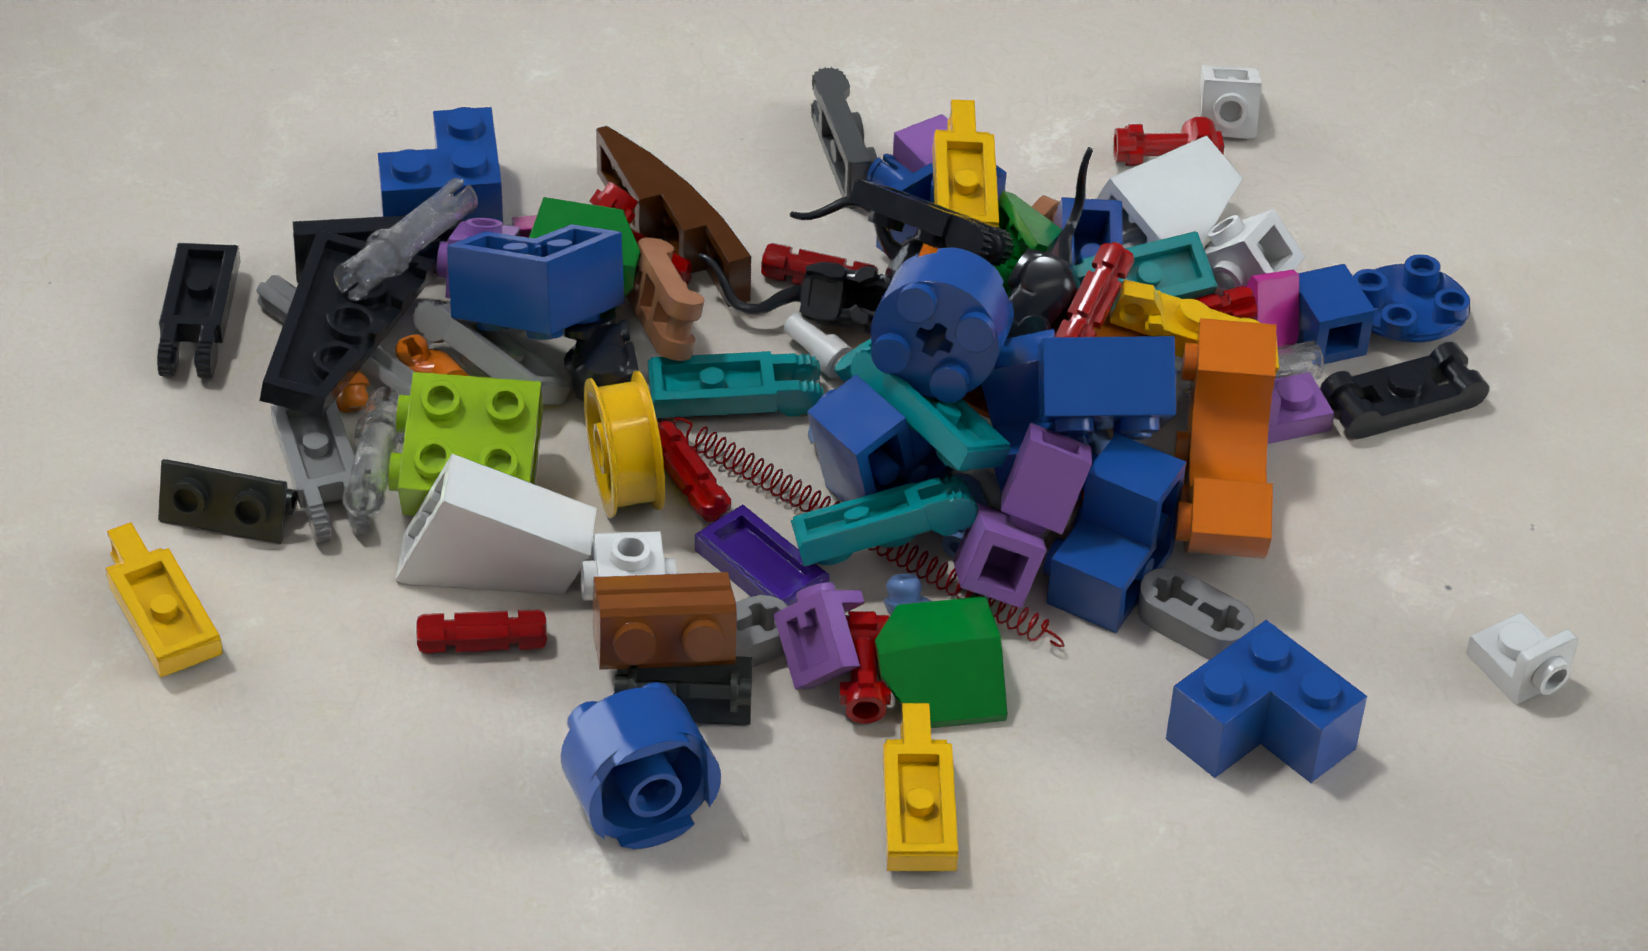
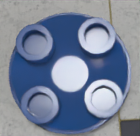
(1414, 300)

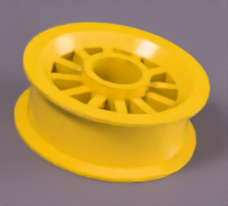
(624, 444)

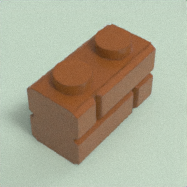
(664, 620)

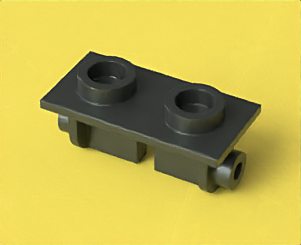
(224, 501)
(708, 691)

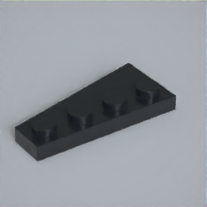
(328, 333)

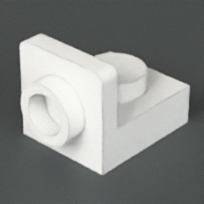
(1231, 99)
(1522, 657)

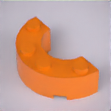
(1225, 447)

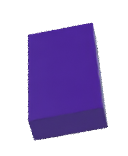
(756, 556)

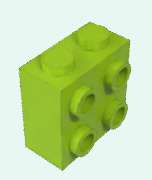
(465, 416)

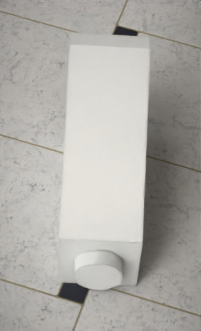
(1173, 193)
(495, 534)

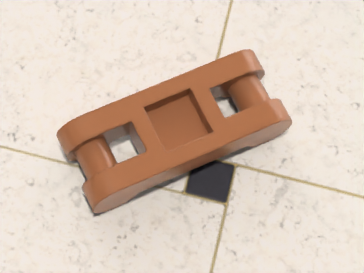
(664, 301)

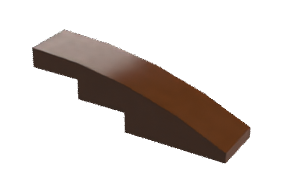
(673, 210)

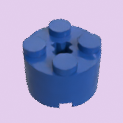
(942, 323)
(639, 765)

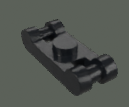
(1405, 392)

